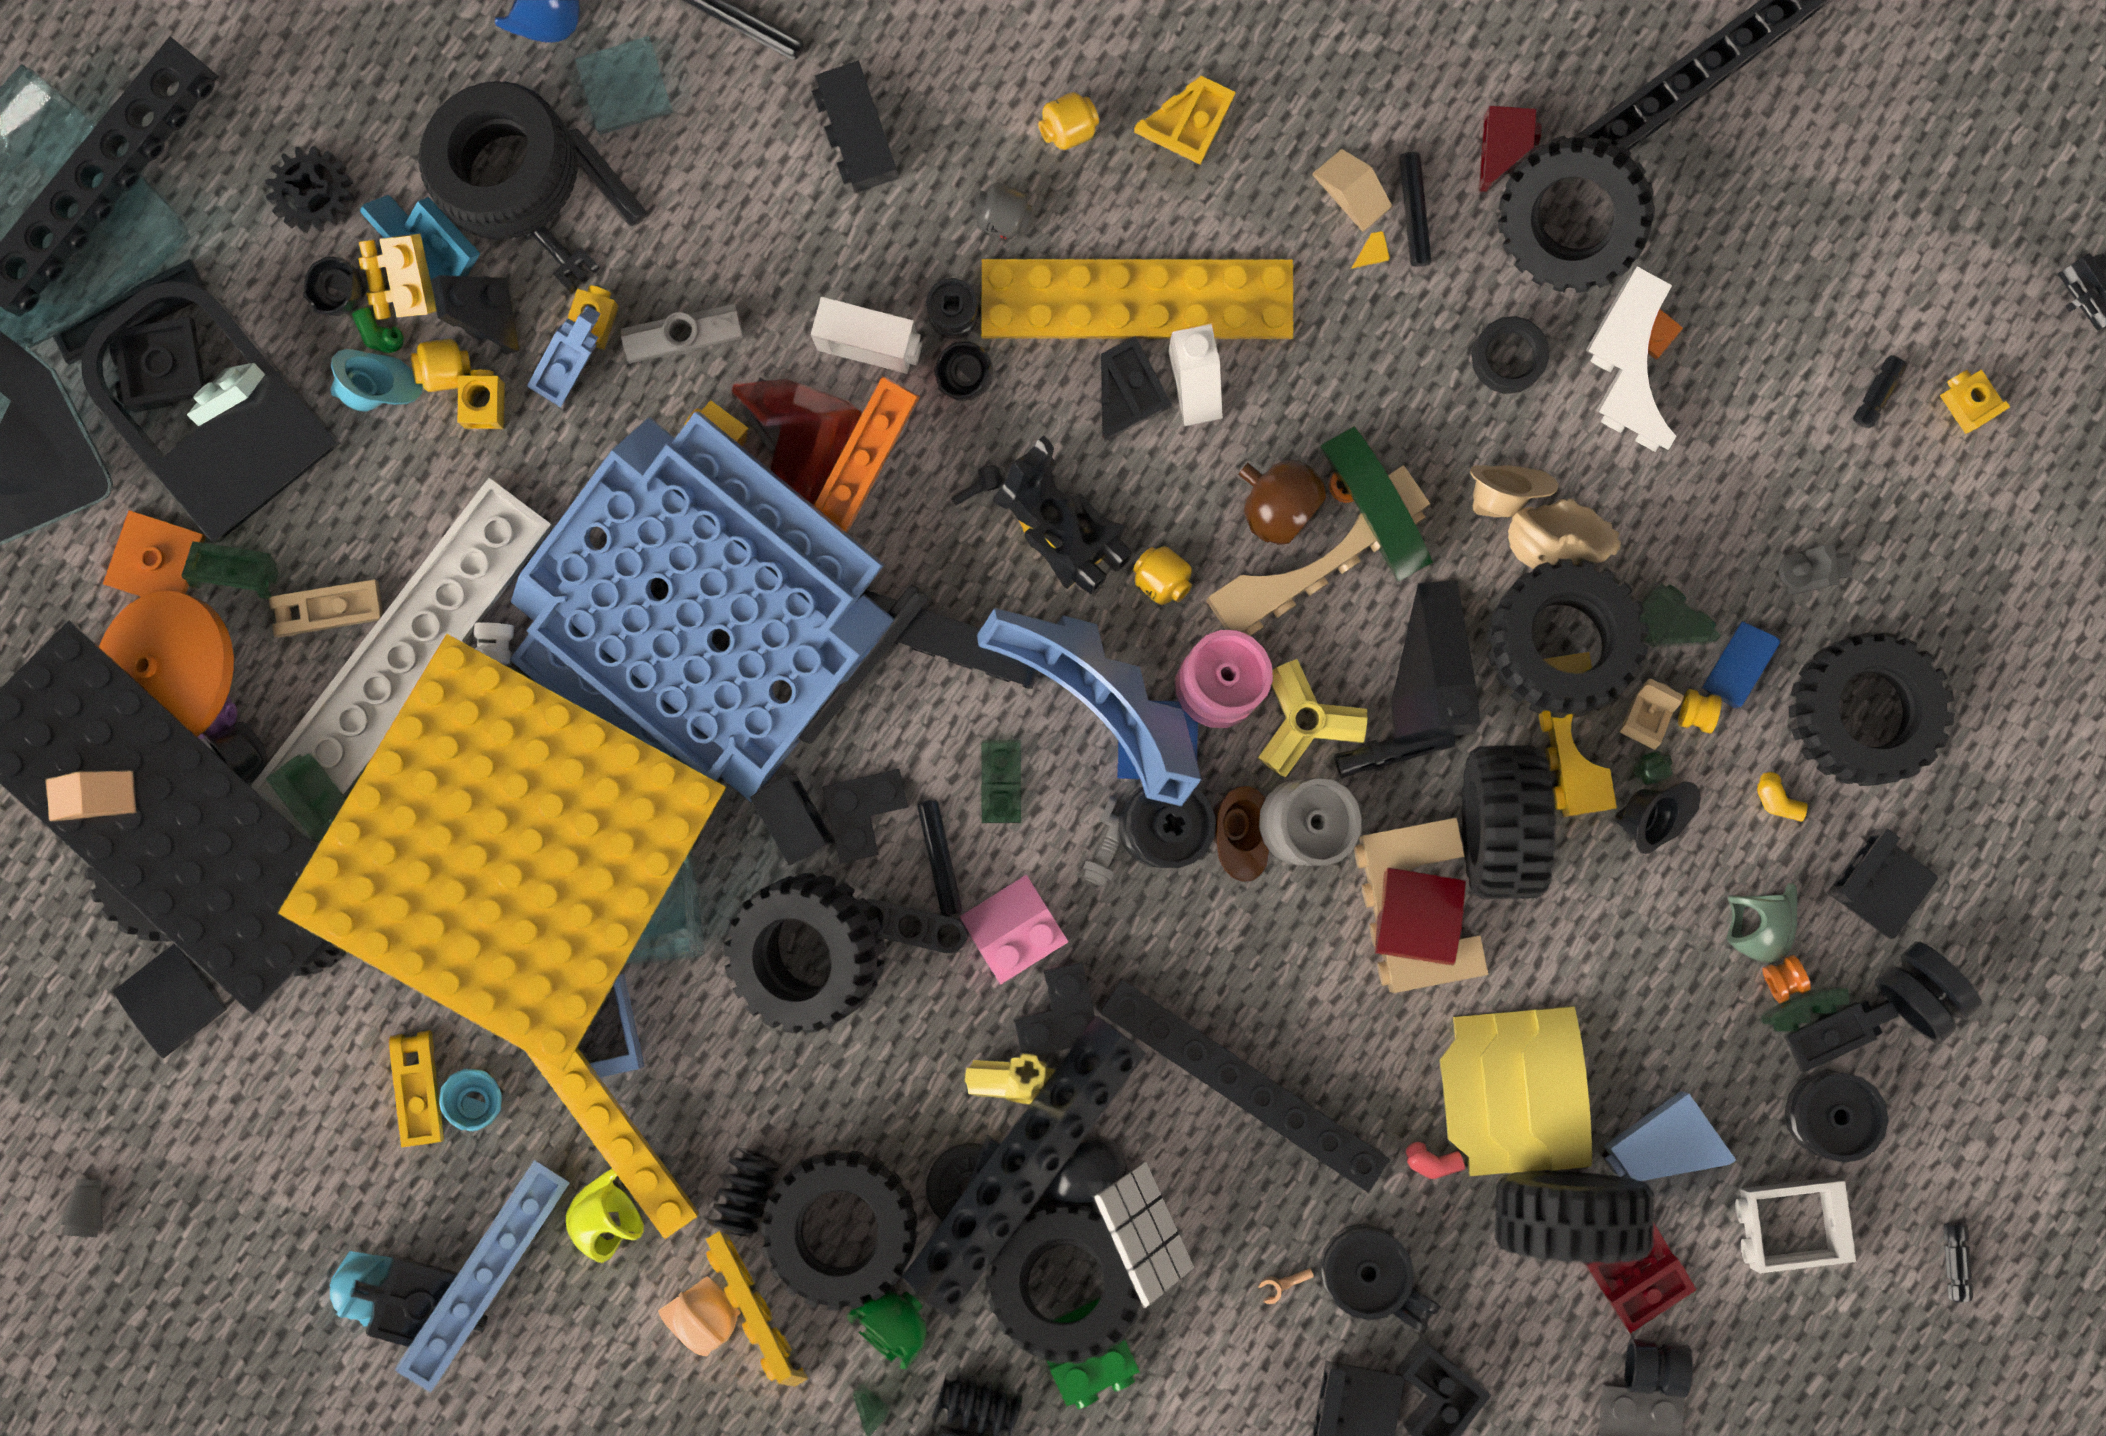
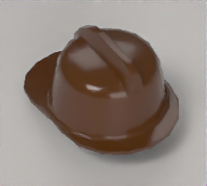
(1238, 834)

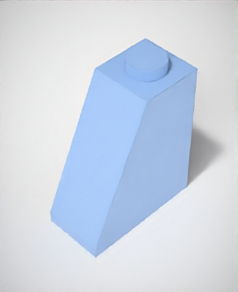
(1668, 1143)

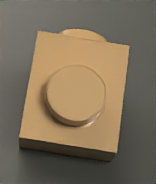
(1651, 713)

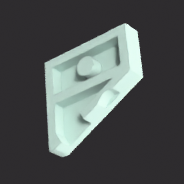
(225, 391)

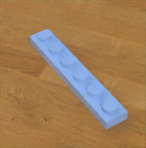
(482, 1276)

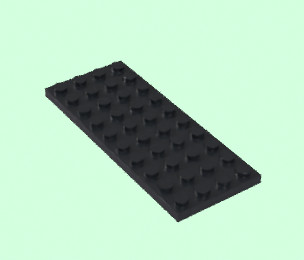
(202, 847)

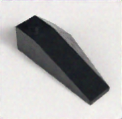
(1435, 674)

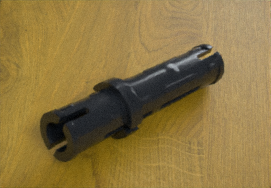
(1380, 754)

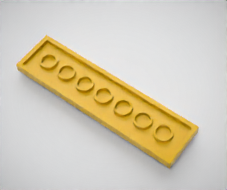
(1135, 298)

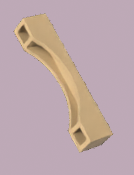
(1252, 598)

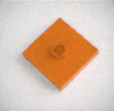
(150, 556)

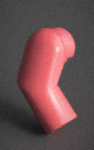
(1430, 1165)

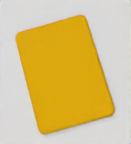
(1373, 252)

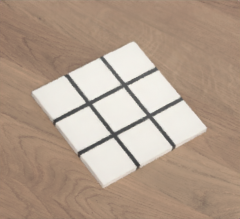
(1144, 1233)

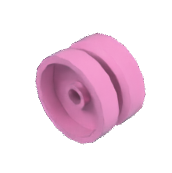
(1223, 678)

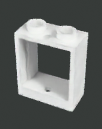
(866, 335)
(1835, 1217)

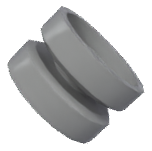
(1310, 822)

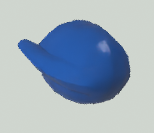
(541, 19)

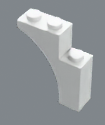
(1624, 344)

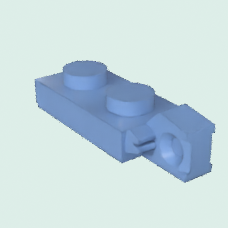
(565, 358)

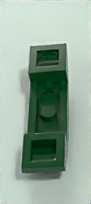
(1378, 503)

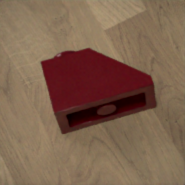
(1506, 141)

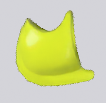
(589, 1218)

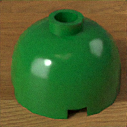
(892, 1325)

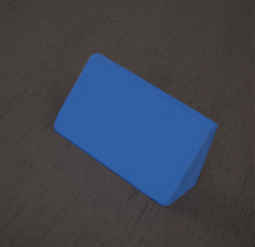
(1741, 664)

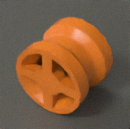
(1786, 979)

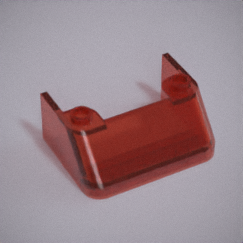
(811, 430)

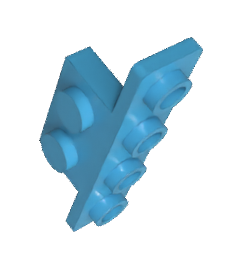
(444, 245)

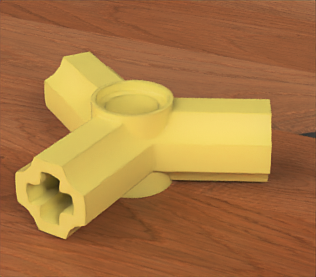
(1290, 740)
(1013, 1080)

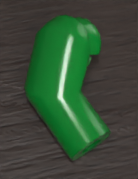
(375, 336)

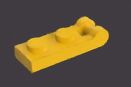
(416, 1090)

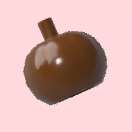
(1281, 499)

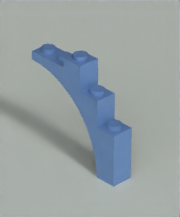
(1114, 690)

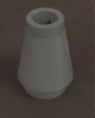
(84, 1210)

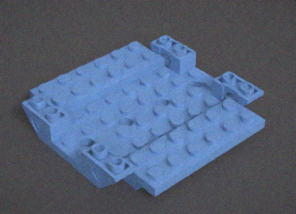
(735, 558)

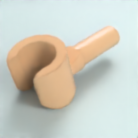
(1285, 1283)

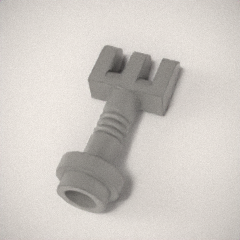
(1098, 871)

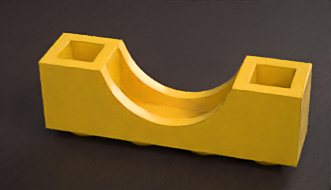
(1581, 784)

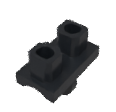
(2087, 285)

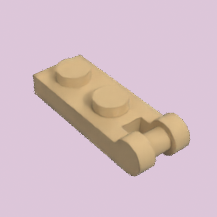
(327, 608)

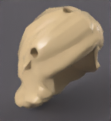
(1561, 532)

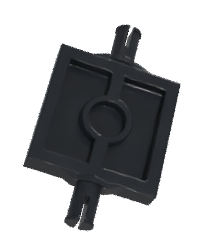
(405, 1299)

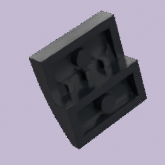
(169, 1000)

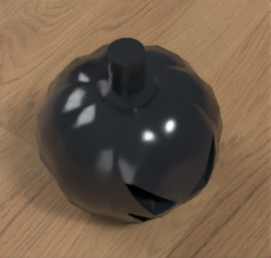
(1088, 1171)

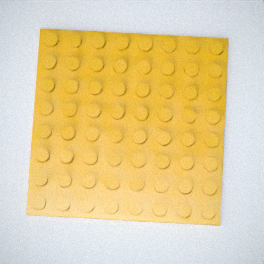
(503, 851)

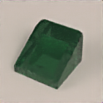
(870, 1409)

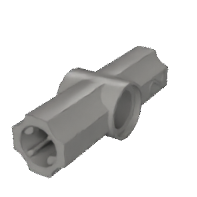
(656, 337)

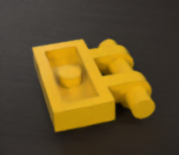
(406, 272)

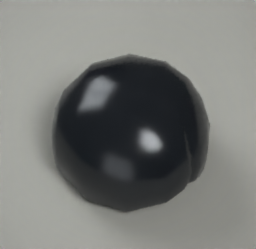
(336, 274)
(970, 360)

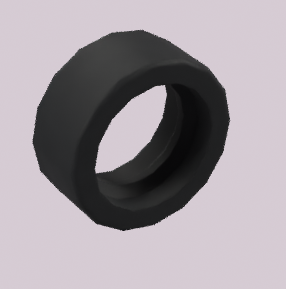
(1518, 326)

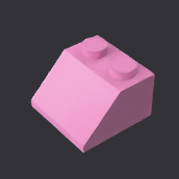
(1013, 929)

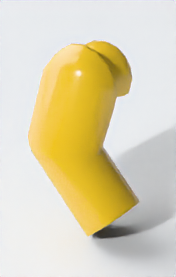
(1775, 799)

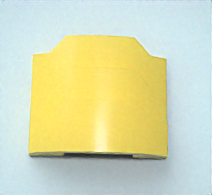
(1518, 1091)

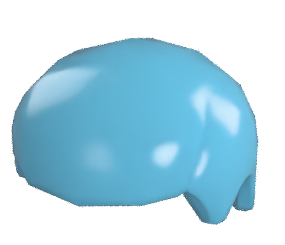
(467, 1112)

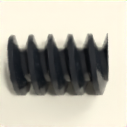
(744, 1193)
(978, 1405)

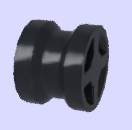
(1417, 1311)

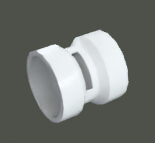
(496, 633)

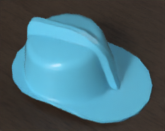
(371, 379)
(360, 1267)

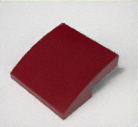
(1420, 916)
(1649, 1289)

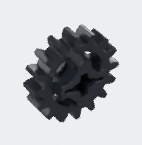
(299, 175)

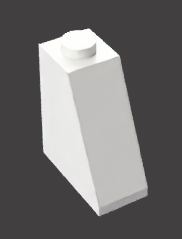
(1196, 374)

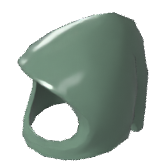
(1777, 926)

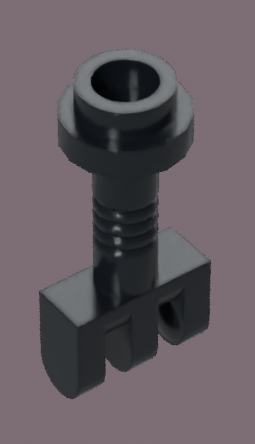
(568, 262)

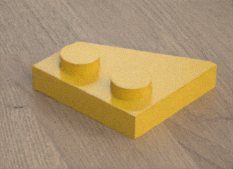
(1189, 120)

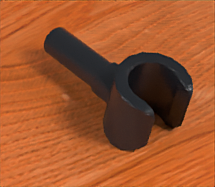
(989, 480)

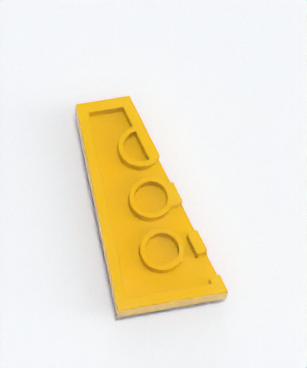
(773, 1345)

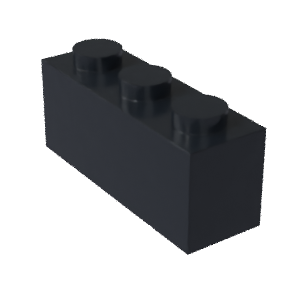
(854, 127)

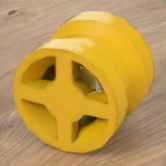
(1699, 711)

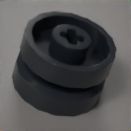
(1184, 842)
(1928, 992)
(1847, 1135)
(1373, 1295)

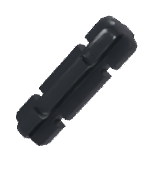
(1880, 391)
(1958, 1262)

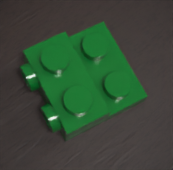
(1082, 1381)

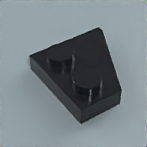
(478, 307)

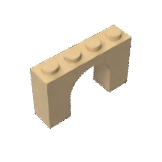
(1406, 850)

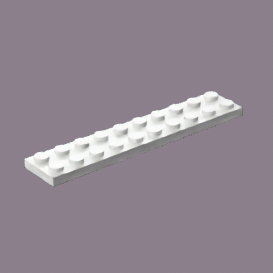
(443, 596)

